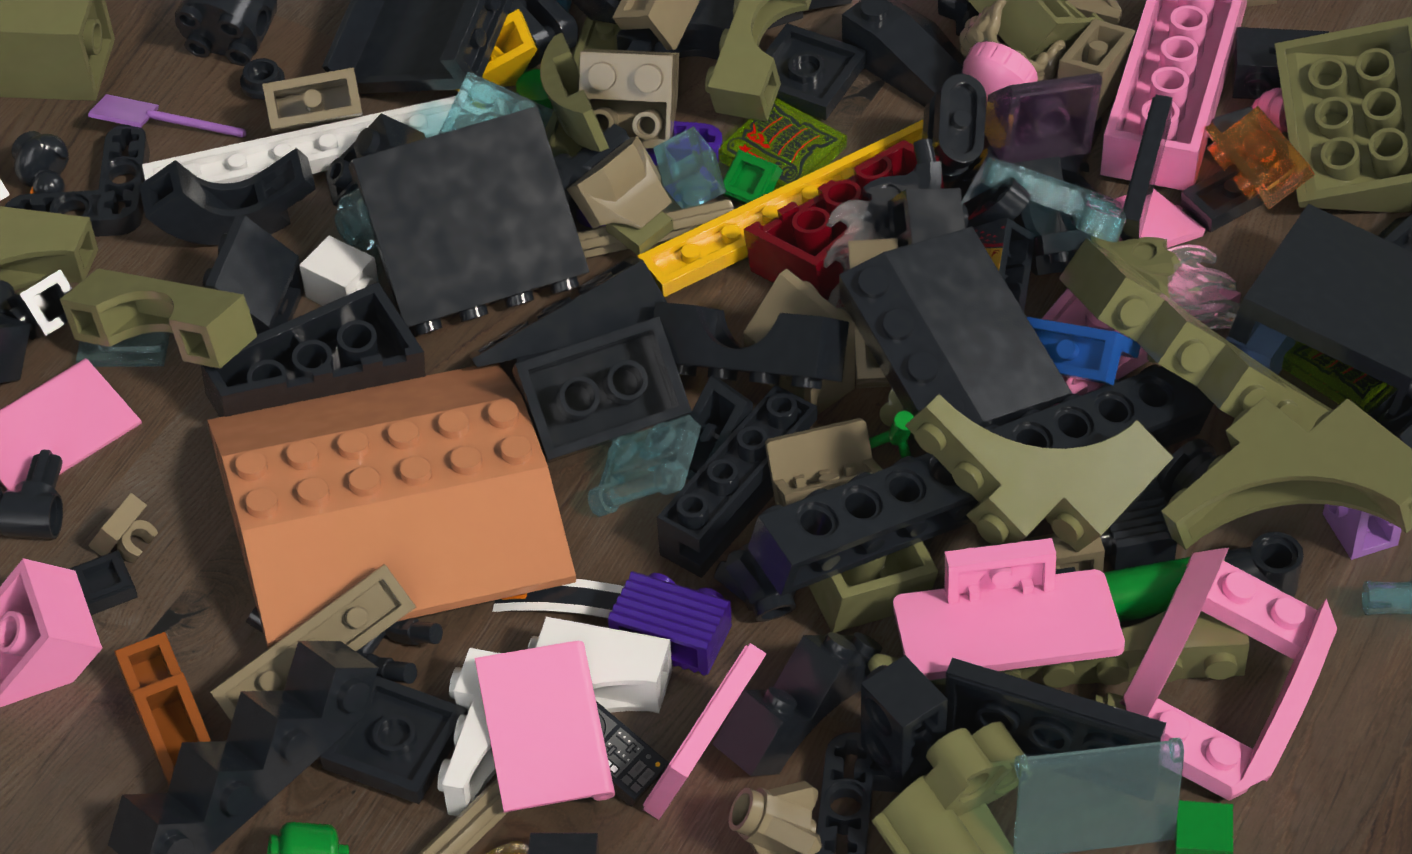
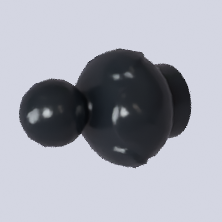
(40, 161)

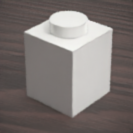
(336, 271)

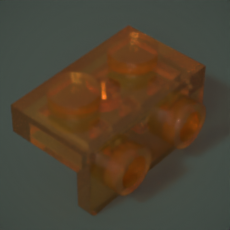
(1260, 156)

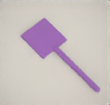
(137, 113)

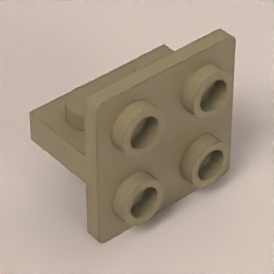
(818, 459)

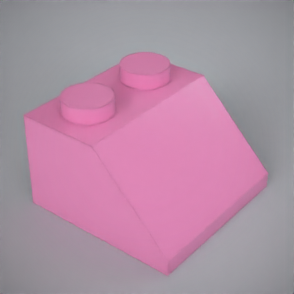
(43, 631)

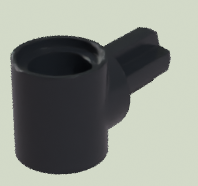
(34, 505)

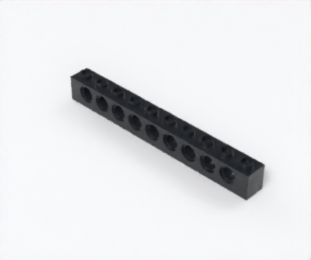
(920, 498)

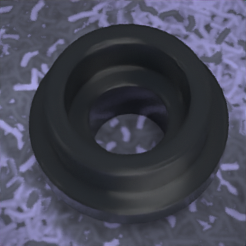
(257, 73)

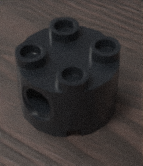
(225, 27)

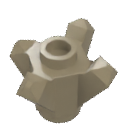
(777, 819)

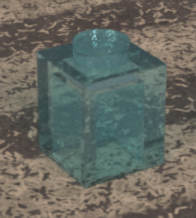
(689, 169)

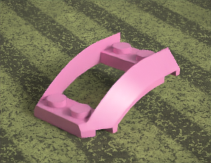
(1261, 613)

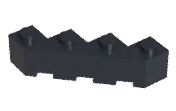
(267, 747)

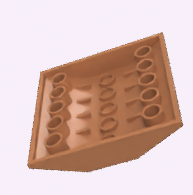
(400, 474)

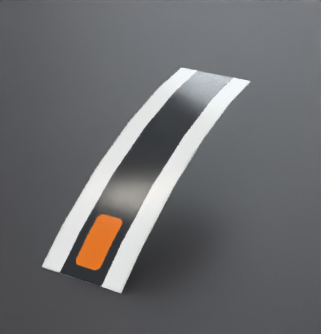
(579, 597)

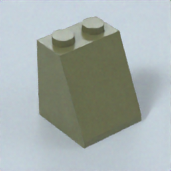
(54, 48)

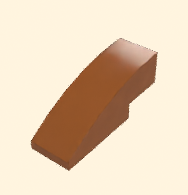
(161, 698)

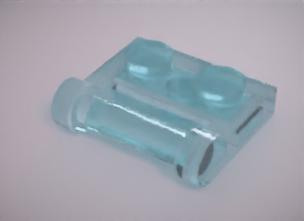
(646, 464)

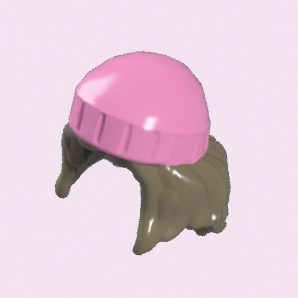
(995, 63)

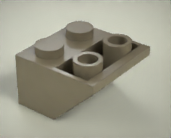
(632, 91)
(801, 297)

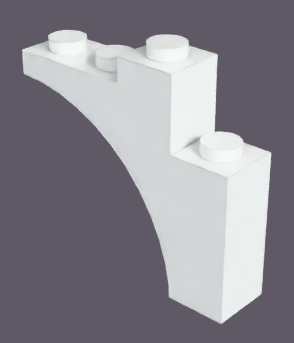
(626, 675)

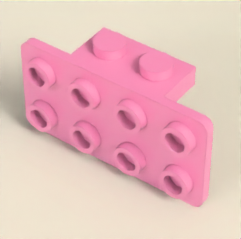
(1008, 612)

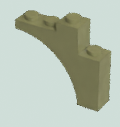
(42, 243)
(1278, 463)
(1022, 484)

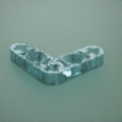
(1091, 211)

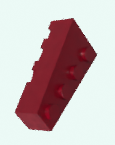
(800, 233)

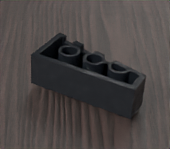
(317, 355)

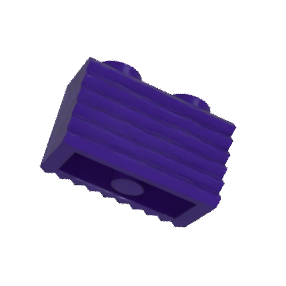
(688, 617)

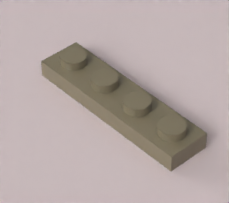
(350, 618)

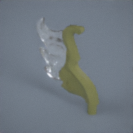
(1181, 277)

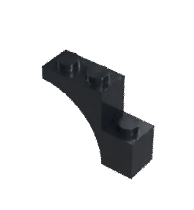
(774, 721)

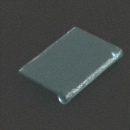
(1098, 798)

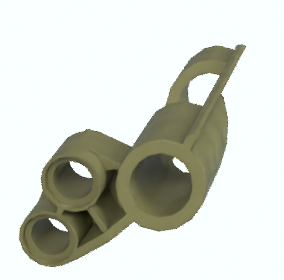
(949, 804)

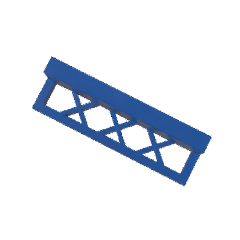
(1083, 350)

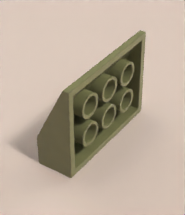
(1352, 115)

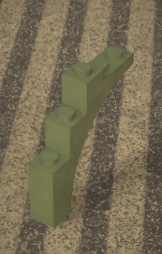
(1178, 339)

